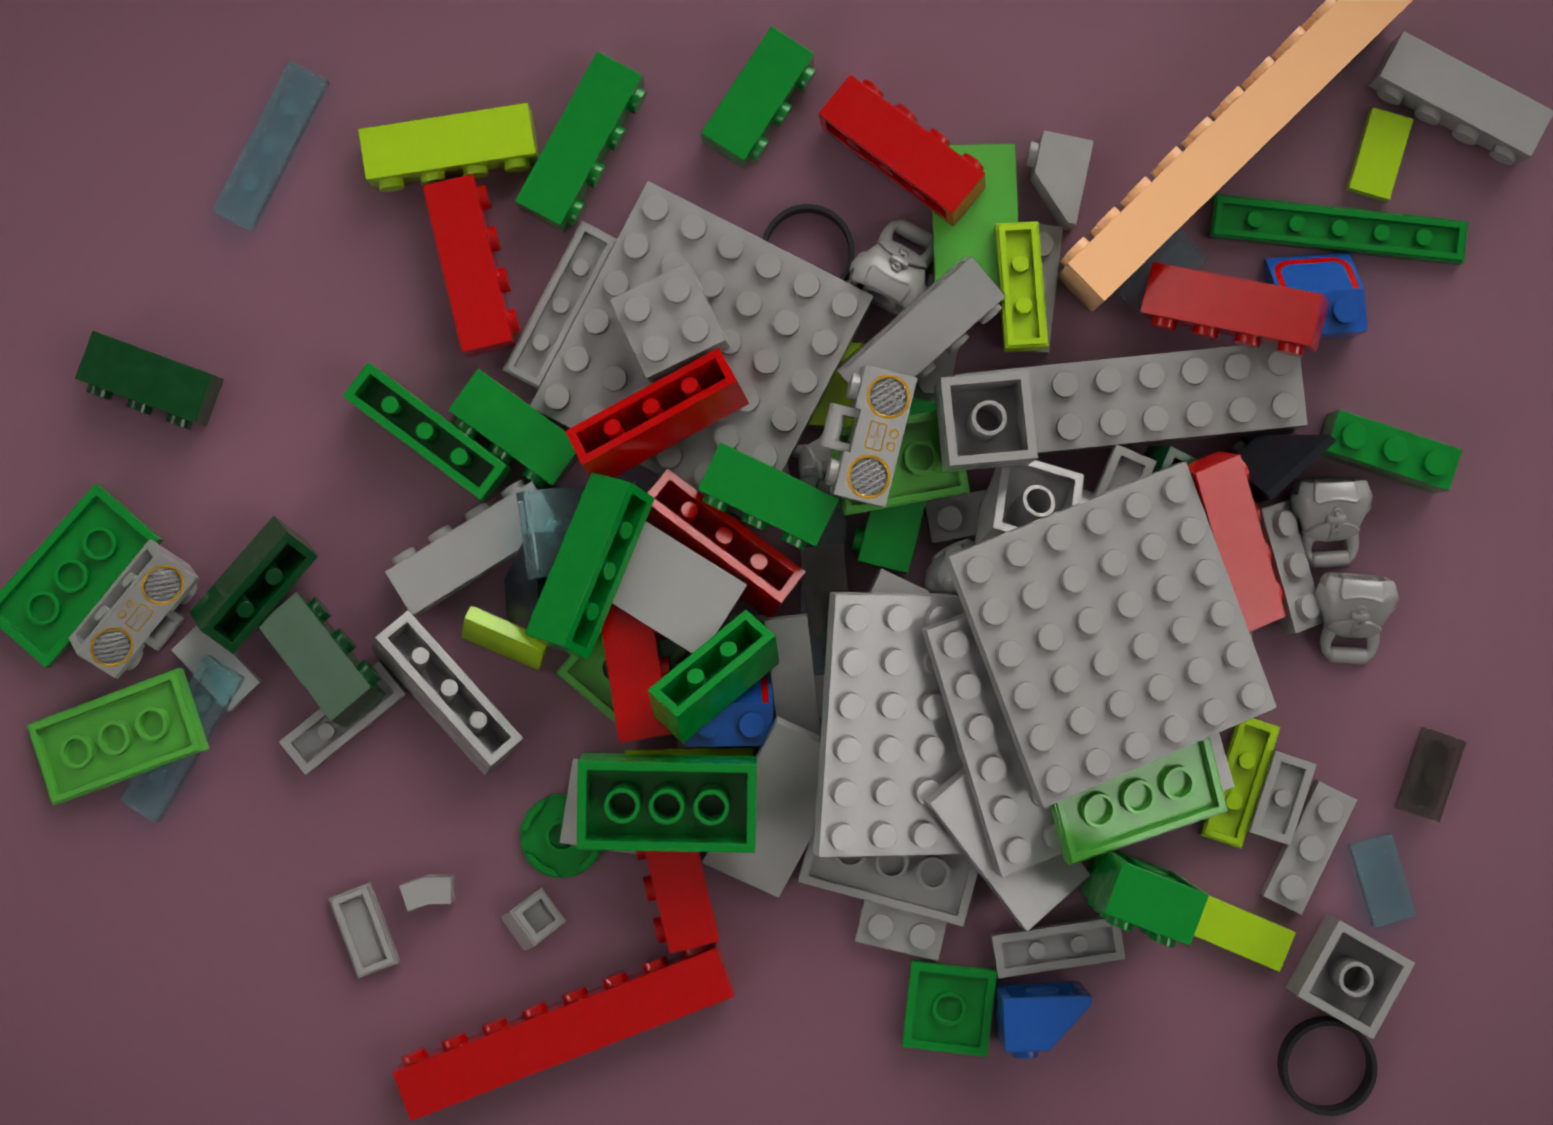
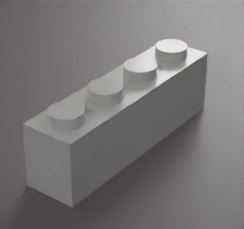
(1460, 99)
(931, 323)
(460, 554)
(446, 692)

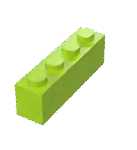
(449, 146)

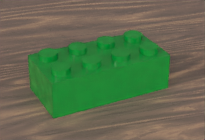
(667, 802)
(1144, 896)

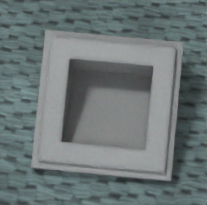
(533, 919)

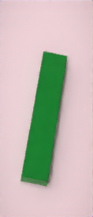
(1338, 229)

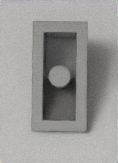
(1060, 173)

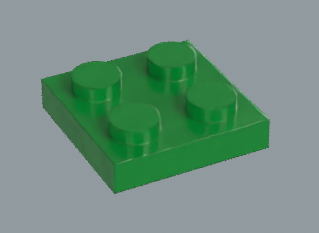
(949, 1007)

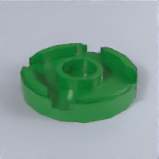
(542, 828)

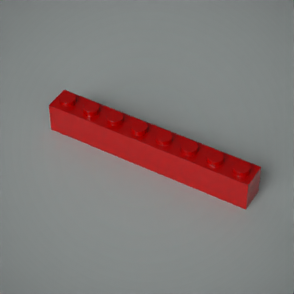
(562, 1030)

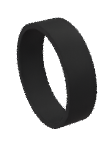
(820, 210)
(1357, 1097)

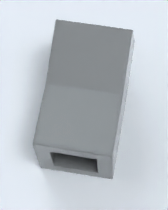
(428, 890)

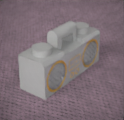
(879, 420)
(136, 611)

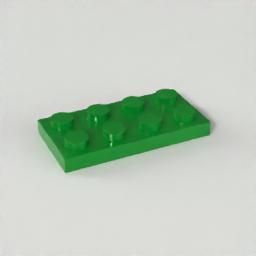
(71, 574)

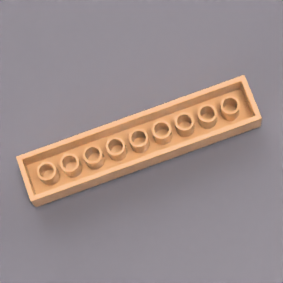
(1222, 147)

